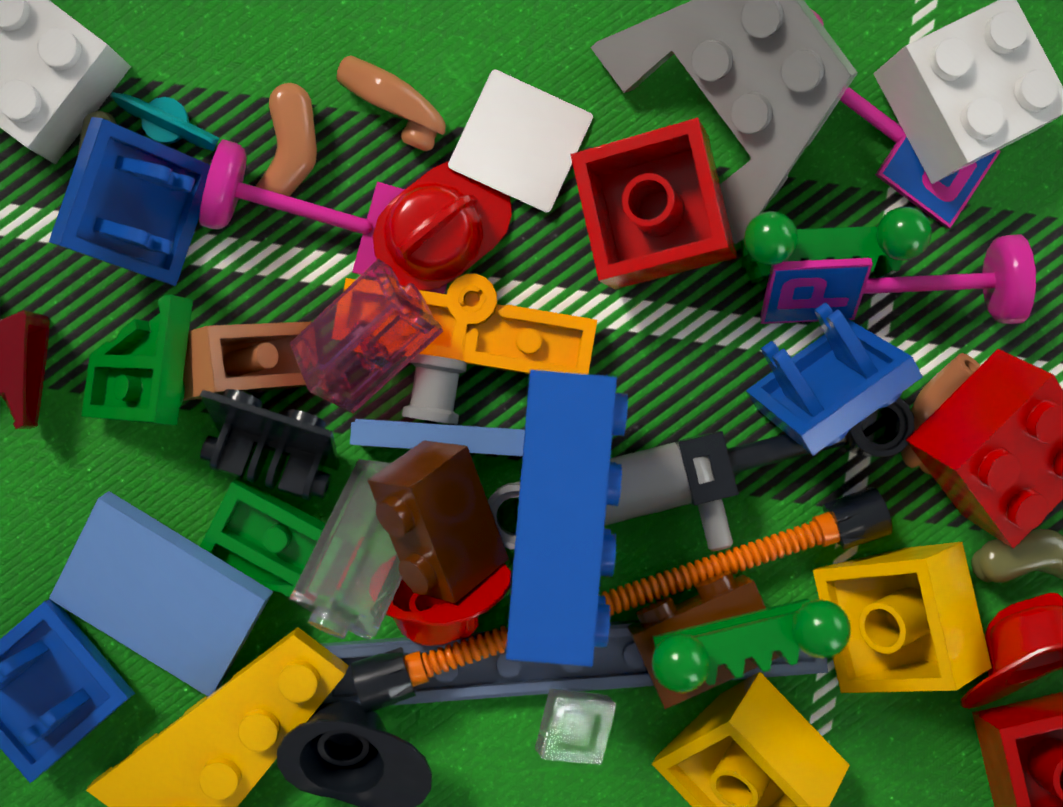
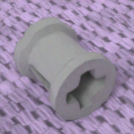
(434, 389)

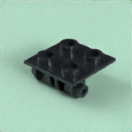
(297, 435)

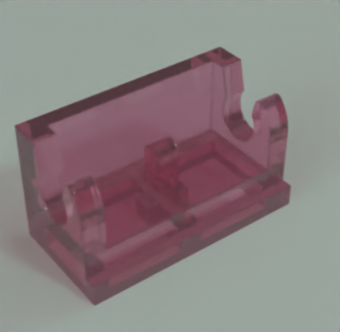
(364, 338)

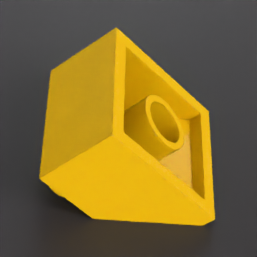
(908, 620)
(752, 753)

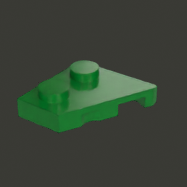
(142, 368)
(262, 536)

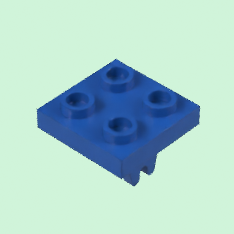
(131, 202)
(831, 381)
(52, 689)

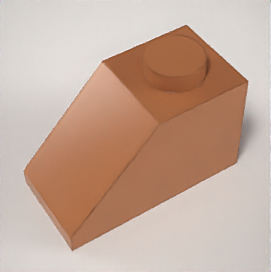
(242, 358)

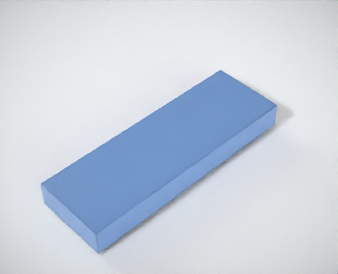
(409, 434)

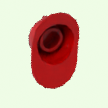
(440, 227)
(437, 621)
(1022, 648)

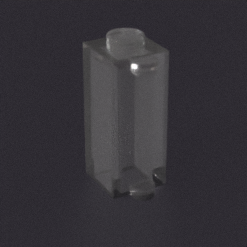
(352, 564)

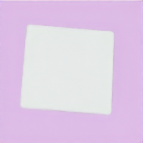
(520, 140)

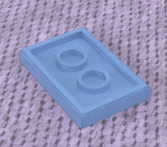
(159, 594)

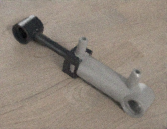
(703, 470)

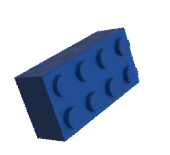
(562, 518)

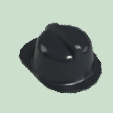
(353, 759)

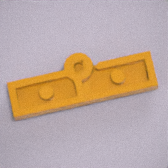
(507, 335)

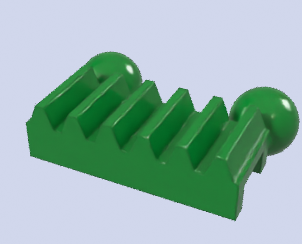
(774, 239)
(692, 654)

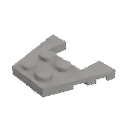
(760, 67)

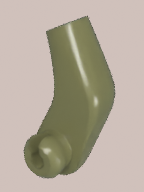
(1036, 552)

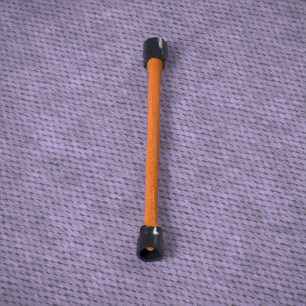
(845, 521)

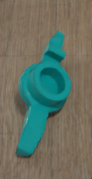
(165, 120)

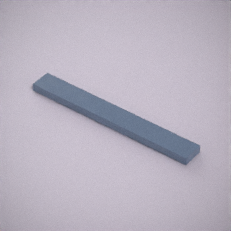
(613, 668)

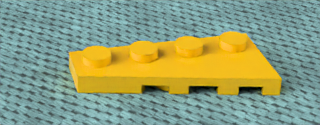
(230, 736)

